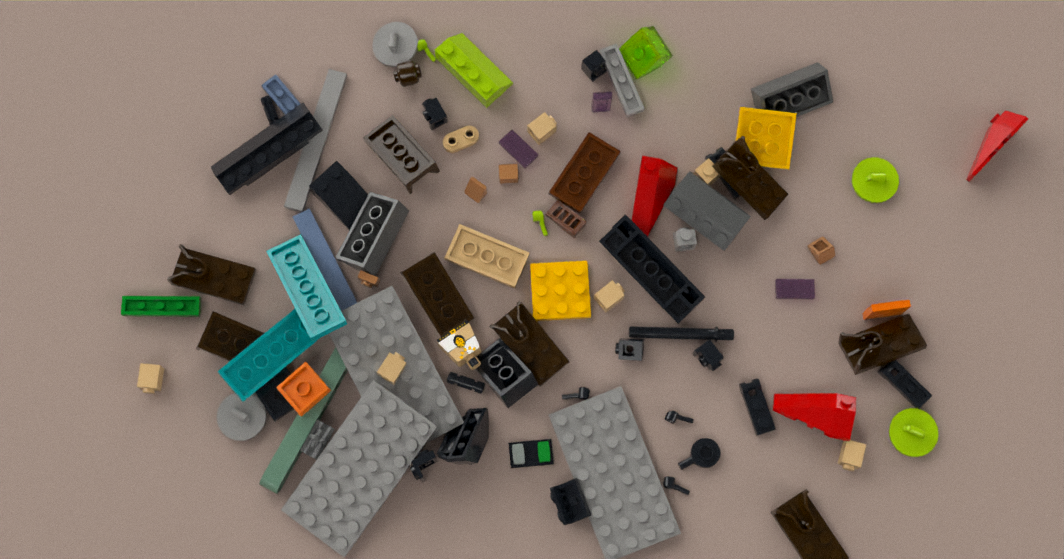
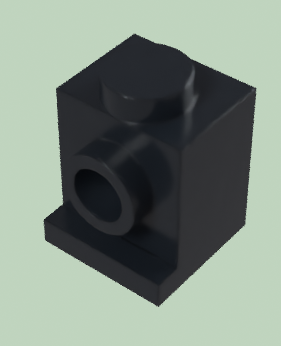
(594, 66)
(434, 113)
(624, 354)
(709, 355)

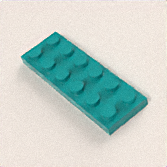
(306, 288)
(266, 356)

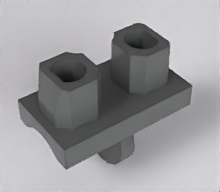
(317, 439)

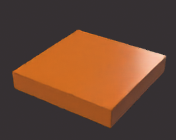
(886, 309)
(303, 389)

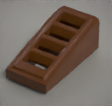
(569, 213)

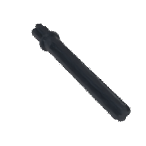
(681, 333)

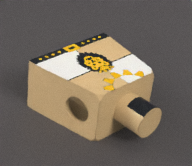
(461, 346)

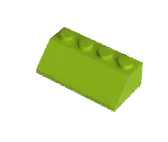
(472, 68)

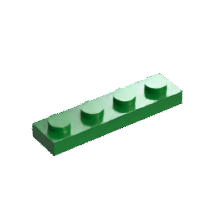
(161, 306)

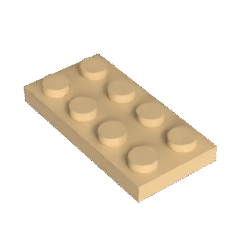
(487, 256)

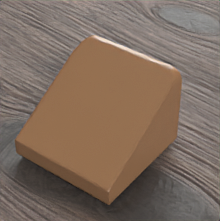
(508, 173)
(475, 190)
(821, 250)

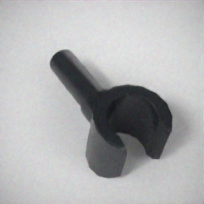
(583, 394)
(673, 415)
(669, 483)

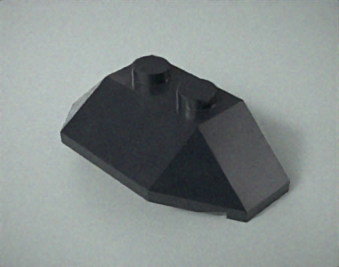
(468, 440)

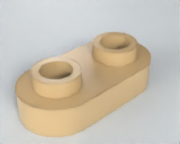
(461, 139)

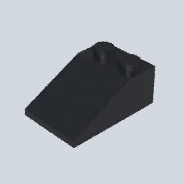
(339, 193)
(505, 373)

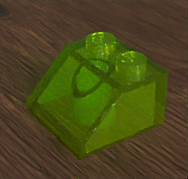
(645, 52)

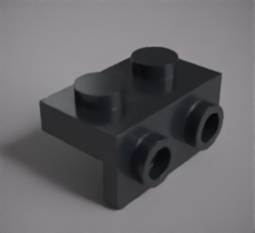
(423, 461)
(570, 502)

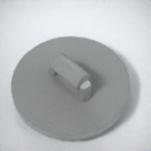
(395, 43)
(241, 419)

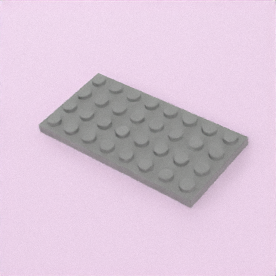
(382, 327)
(359, 468)
(614, 474)

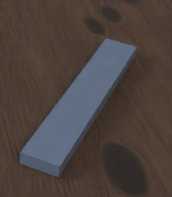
(324, 259)

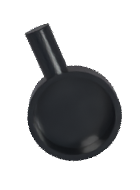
(703, 453)

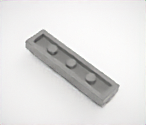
(622, 80)

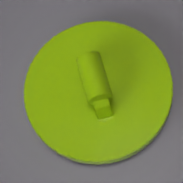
(875, 180)
(913, 432)

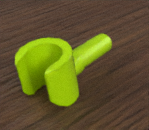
(422, 45)
(538, 216)

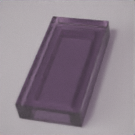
(601, 101)
(518, 149)
(794, 289)

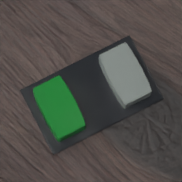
(531, 453)

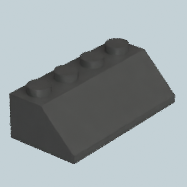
(796, 91)
(707, 210)
(372, 233)

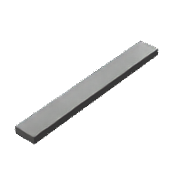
(313, 151)

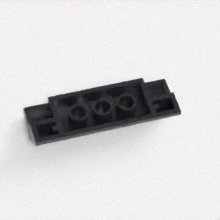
(266, 149)
(652, 269)

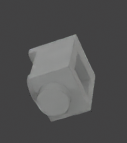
(684, 239)

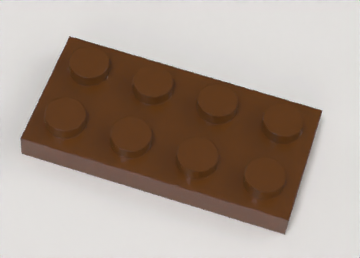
(584, 172)

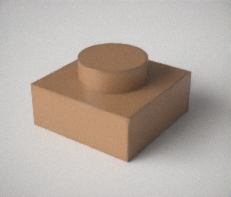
(368, 280)

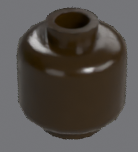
(407, 73)

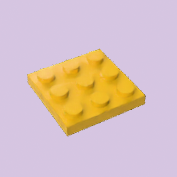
(768, 135)
(560, 290)

